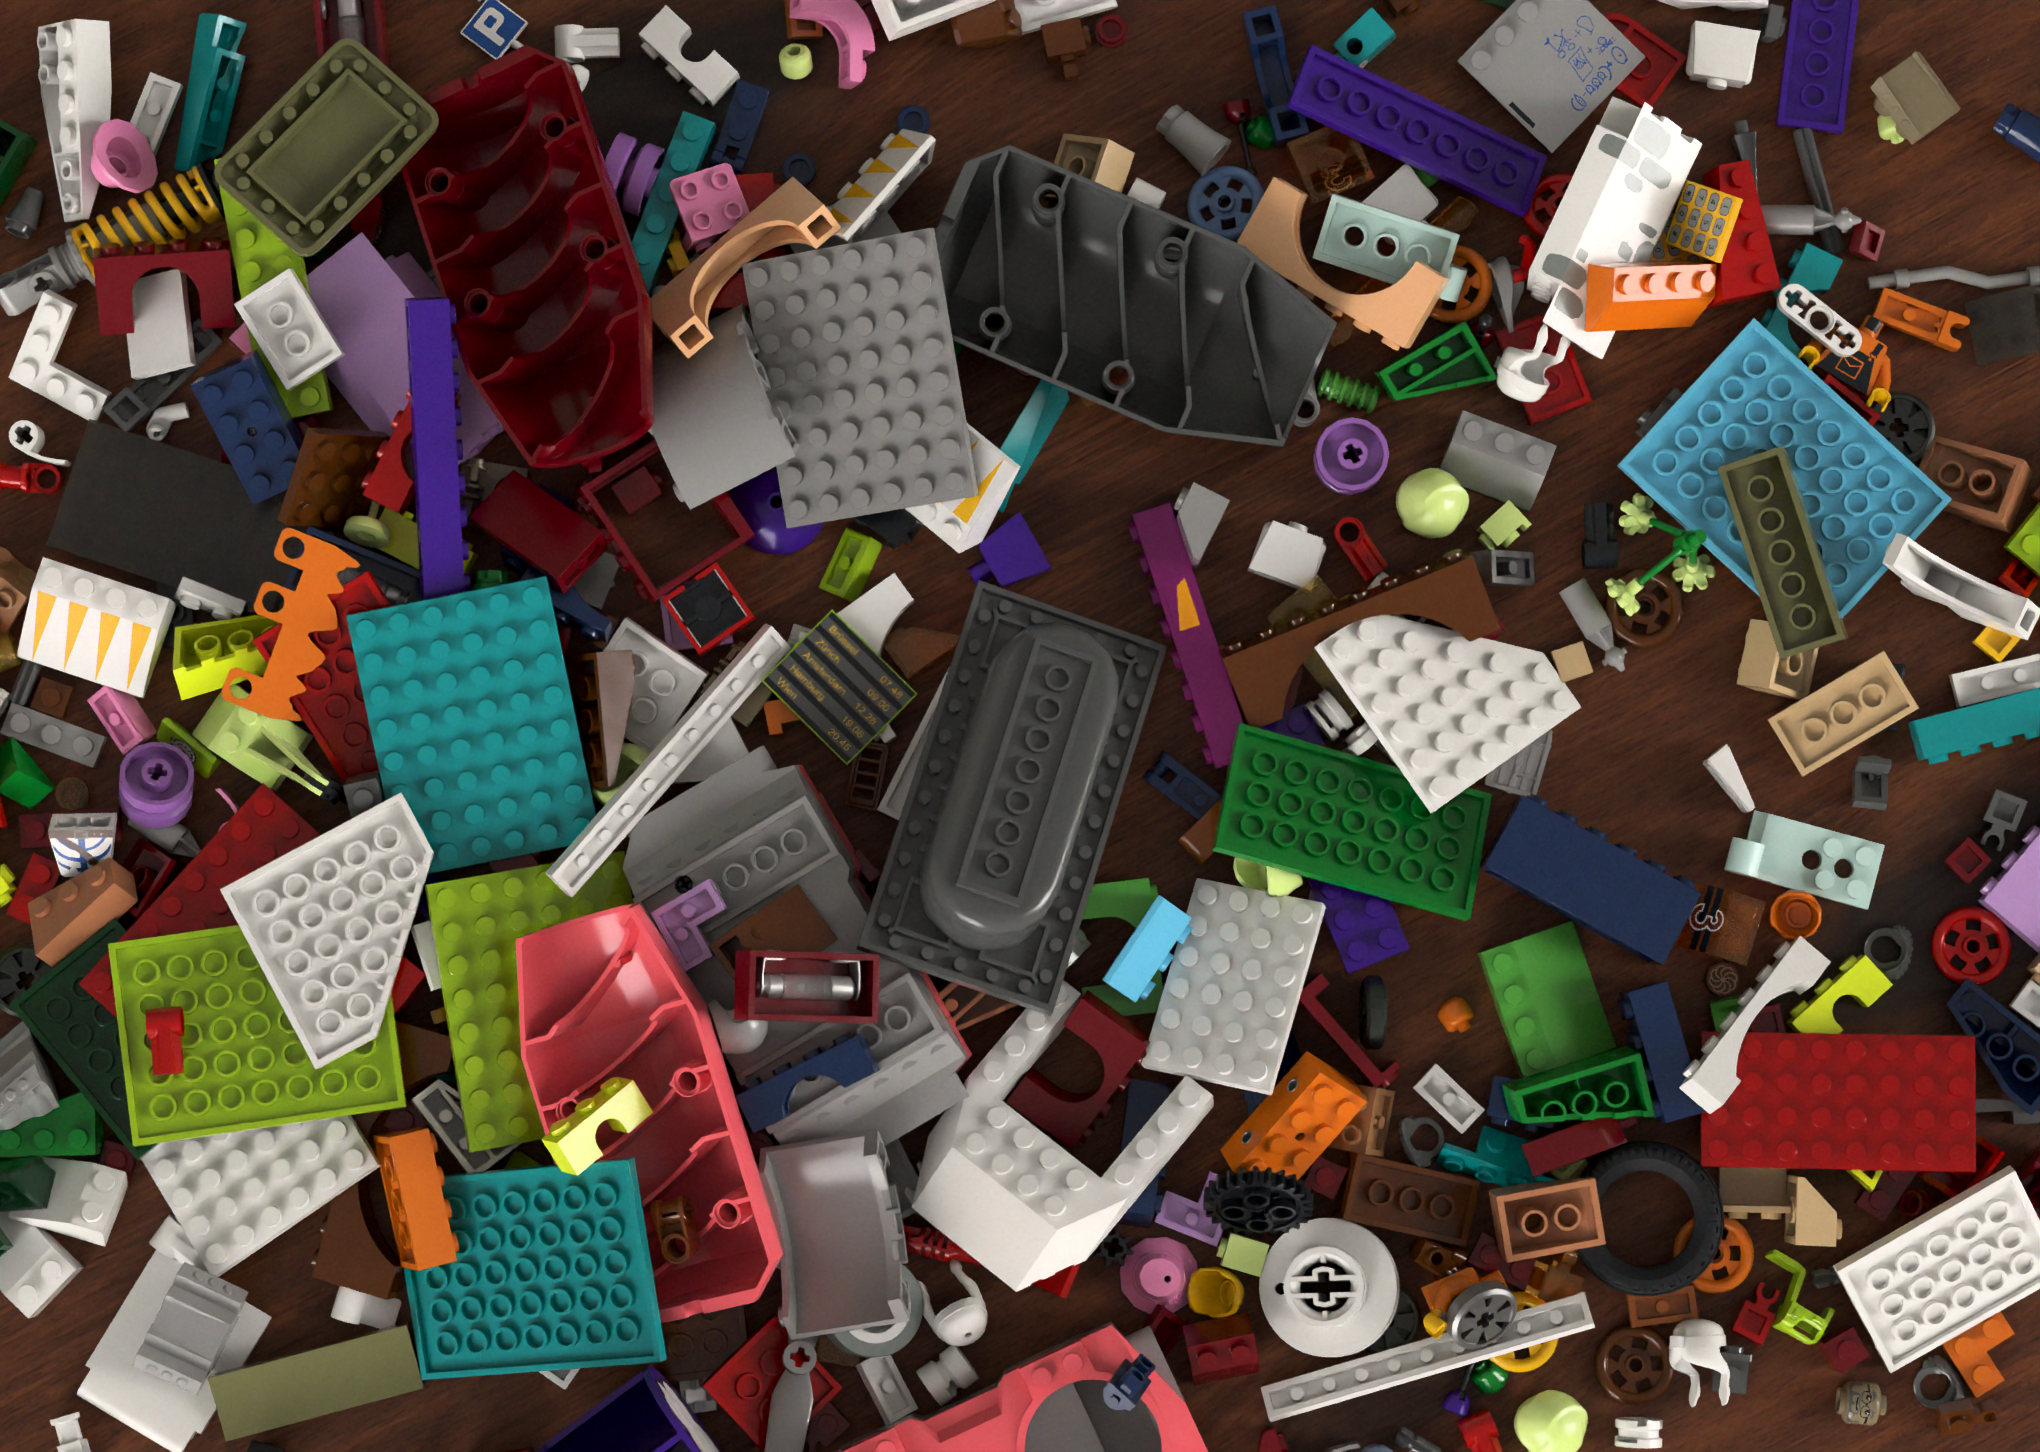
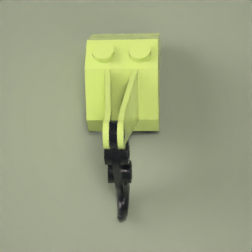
(263, 746)

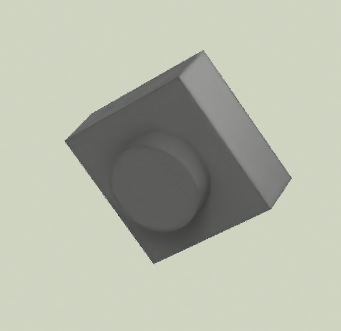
(1771, 24)

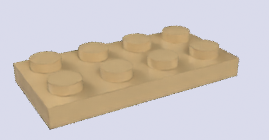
(1843, 713)

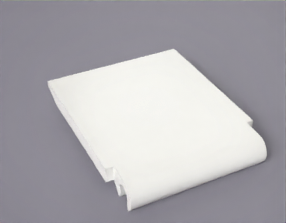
(141, 1399)

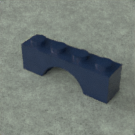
(1272, 73)
(769, 1100)

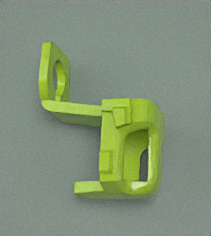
(1790, 1312)

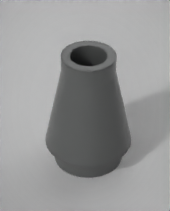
(25, 214)

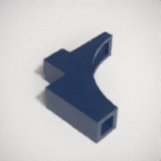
(569, 607)

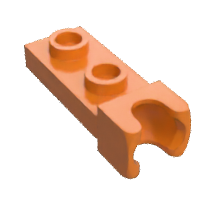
(1919, 319)

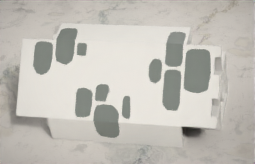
(1610, 212)

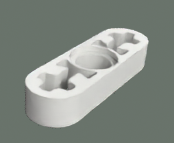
(1831, 343)

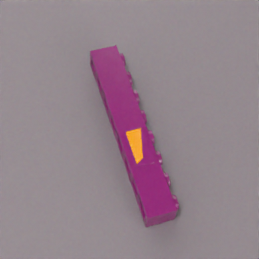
(1189, 629)

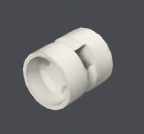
(947, 1374)

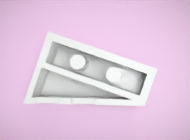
(442, 1111)

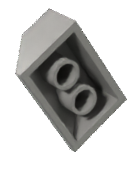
(1497, 460)
(1198, 518)

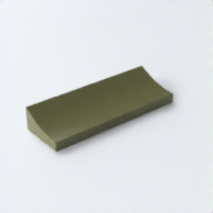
(1782, 552)
(316, 1381)

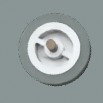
(883, 1339)

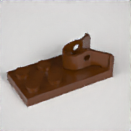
(1408, 1199)

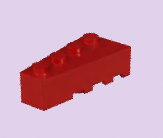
(1748, 261)

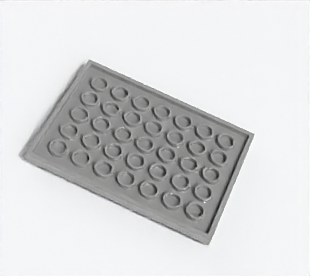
(862, 377)

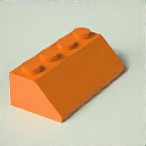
(1647, 294)
(416, 1198)

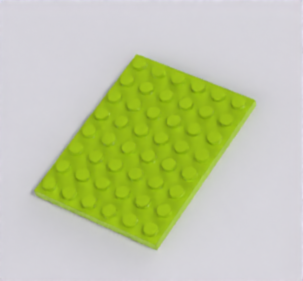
(475, 950)
(237, 1045)

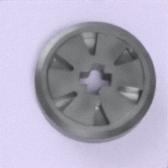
(1481, 1314)

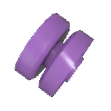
(633, 173)
(1356, 437)
(156, 785)

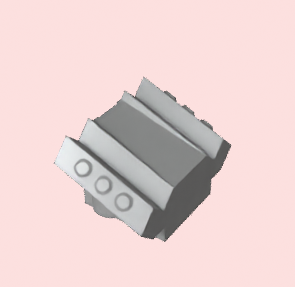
(25, 1079)
(191, 1328)

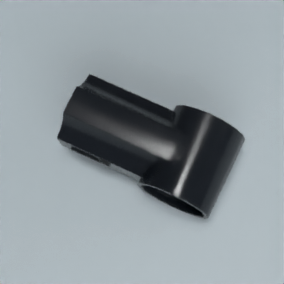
(1599, 545)

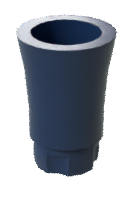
(2020, 130)

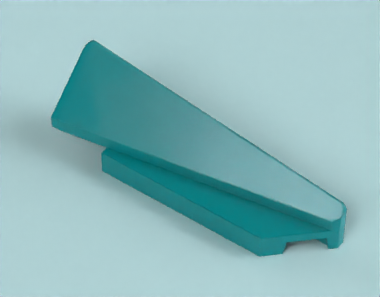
(210, 89)
(1033, 429)

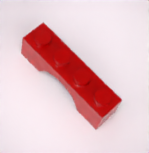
(390, 482)

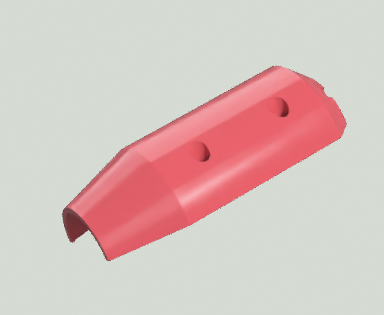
(615, 1002)

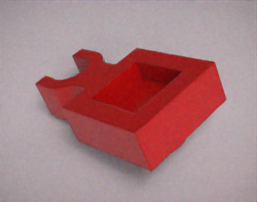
(1753, 1318)

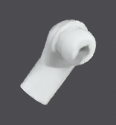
(163, 418)

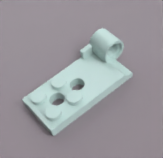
(1412, 238)
(1775, 857)

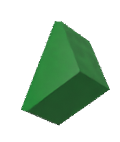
(21, 776)

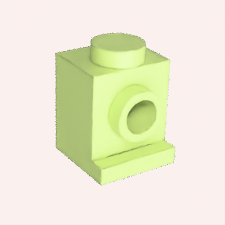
(1502, 527)

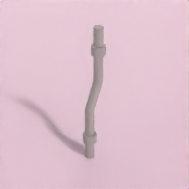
(1903, 278)

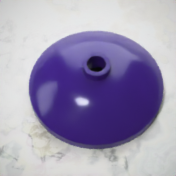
(769, 523)

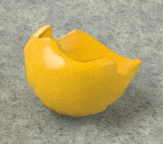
(1215, 1292)

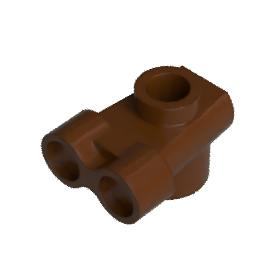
(1436, 1257)

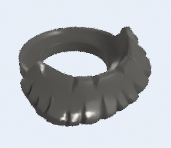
(1902, 937)
(1406, 1129)
(1939, 1365)

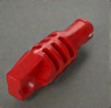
(934, 1244)

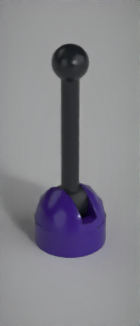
(1457, 1400)

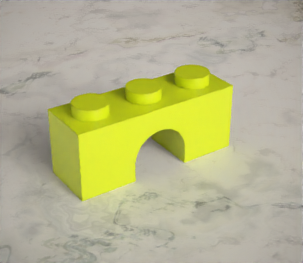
(1857, 979)
(573, 1139)

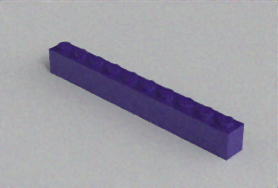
(436, 446)

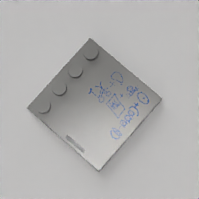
(1551, 64)

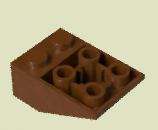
(782, 925)

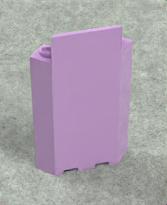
(365, 311)

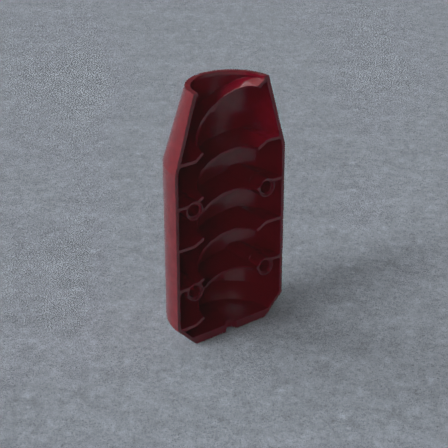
(536, 260)

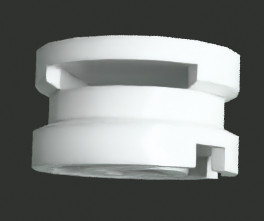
(1331, 712)
(1638, 1432)

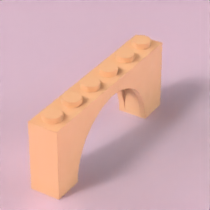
(783, 218)
(1392, 312)

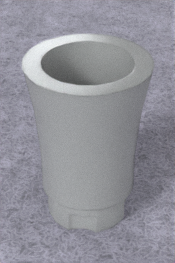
(1193, 139)

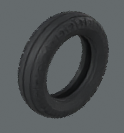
(1707, 1219)

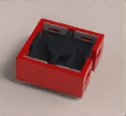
(708, 609)

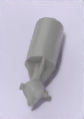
(1804, 219)
(1593, 621)
(174, 839)

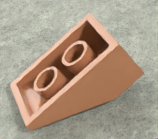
(1981, 482)
(1546, 1218)

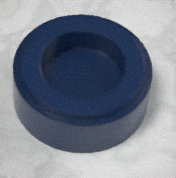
(914, 119)
(800, 167)

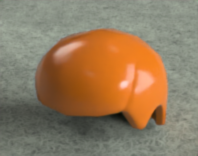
(1795, 914)

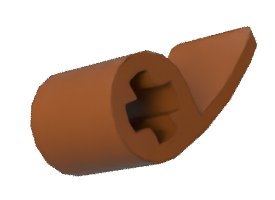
(1200, 837)

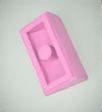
(122, 718)

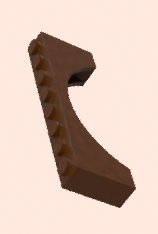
(1440, 591)
(352, 1244)

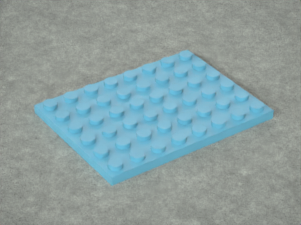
(1847, 473)

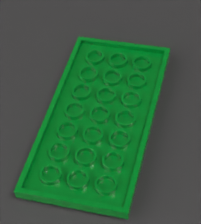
(1349, 823)

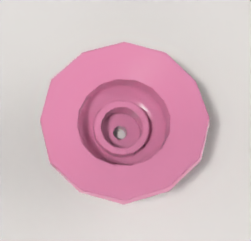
(123, 157)
(1147, 1267)

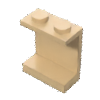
(1753, 1192)

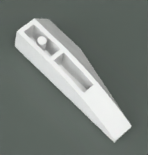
(75, 102)

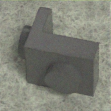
(1870, 782)

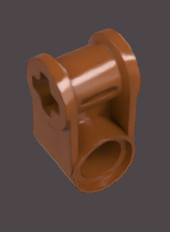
(672, 1221)

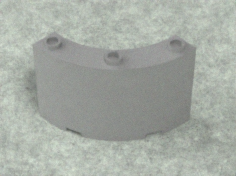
(716, 412)
(836, 1234)

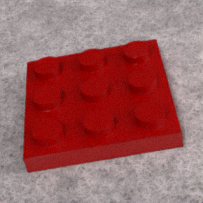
(750, 1375)

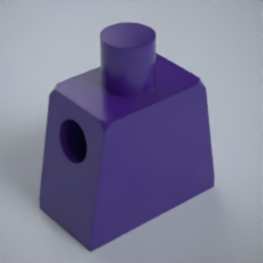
(1010, 555)

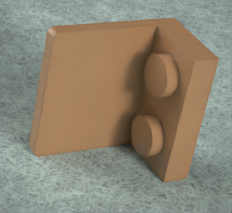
(1370, 1126)

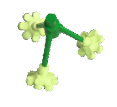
(1690, 570)

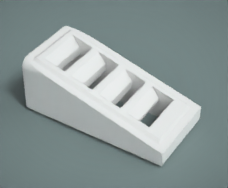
(1727, 774)

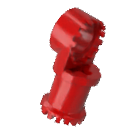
(27, 477)

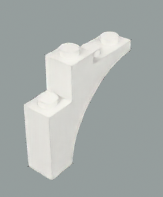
(1960, 591)
(874, 617)

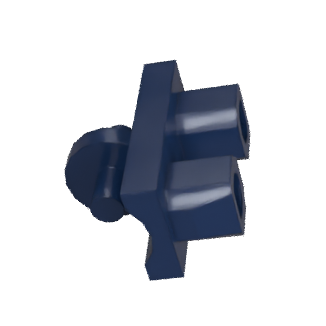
(1128, 1383)

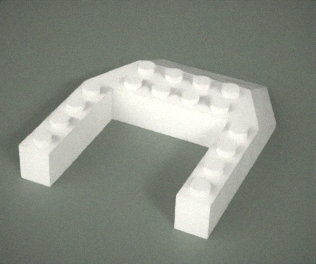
(1013, 1190)

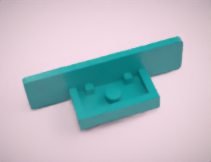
(1495, 1159)

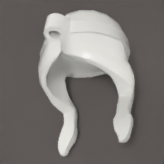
(1523, 369)
(962, 1320)
(1700, 1344)

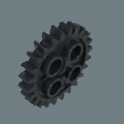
(1258, 1201)

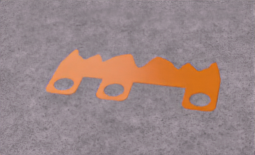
(303, 612)

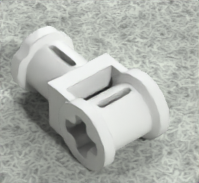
(70, 1434)

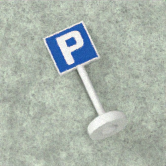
(497, 28)

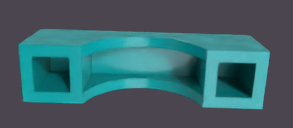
(1812, 270)

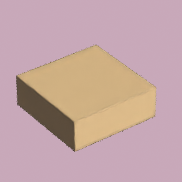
(1571, 662)

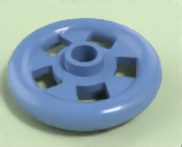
(1222, 177)

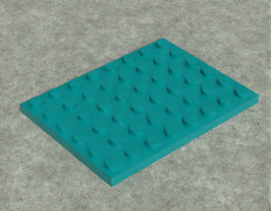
(476, 721)
(542, 1277)

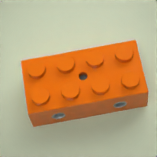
(1296, 1120)

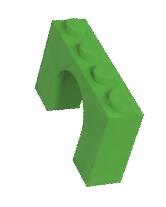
(1129, 902)

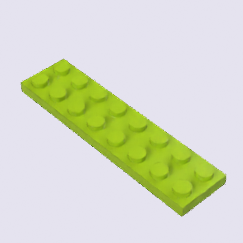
(257, 260)

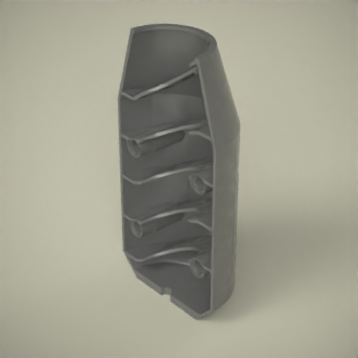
(1086, 293)

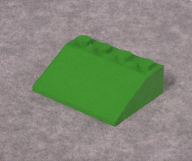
(1546, 999)

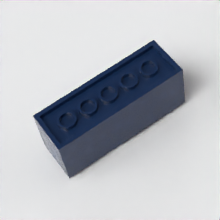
(1590, 879)

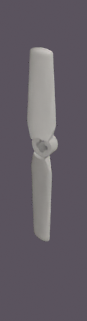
(792, 1400)

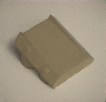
(1913, 98)

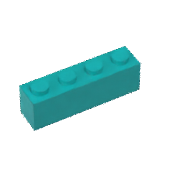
(1976, 725)

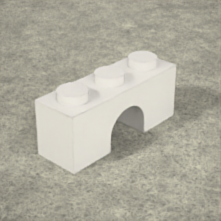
(708, 78)

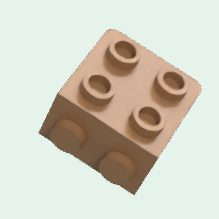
(15, 588)

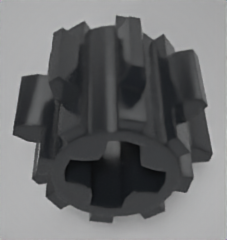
(1117, 1254)

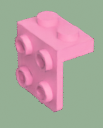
(708, 205)

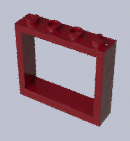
(625, 558)

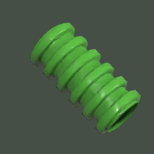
(1348, 391)

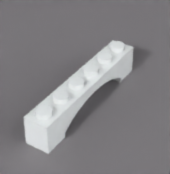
(1714, 1075)

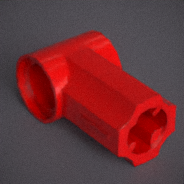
(1362, 551)
(166, 1030)
(1480, 1432)

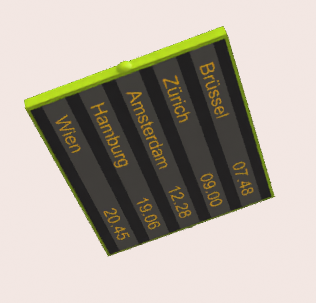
(839, 687)

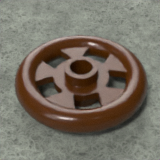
(1654, 633)
(1605, 1366)

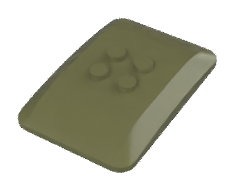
(327, 147)

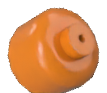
(1456, 1014)

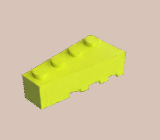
(211, 649)

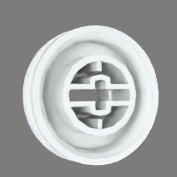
(1369, 1303)

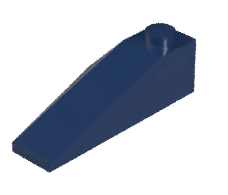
(2003, 1043)

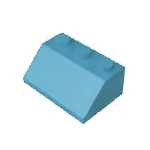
(1148, 950)

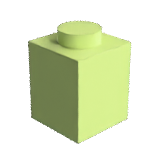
(1242, 1253)

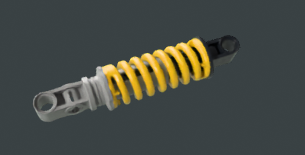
(150, 221)

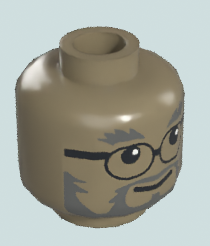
(1860, 1402)

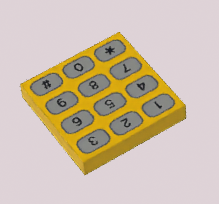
(1703, 221)

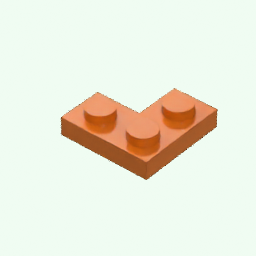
(1970, 1353)

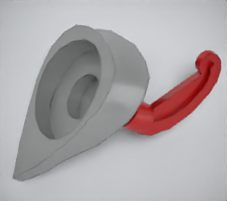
(1510, 281)

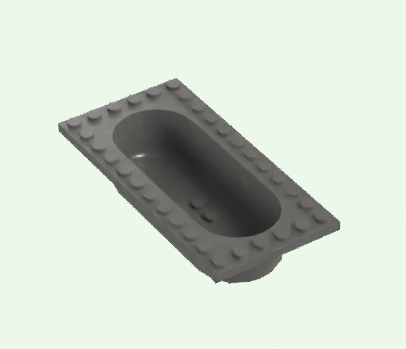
(1013, 798)

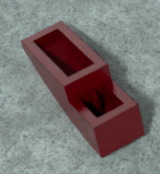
(1572, 1145)

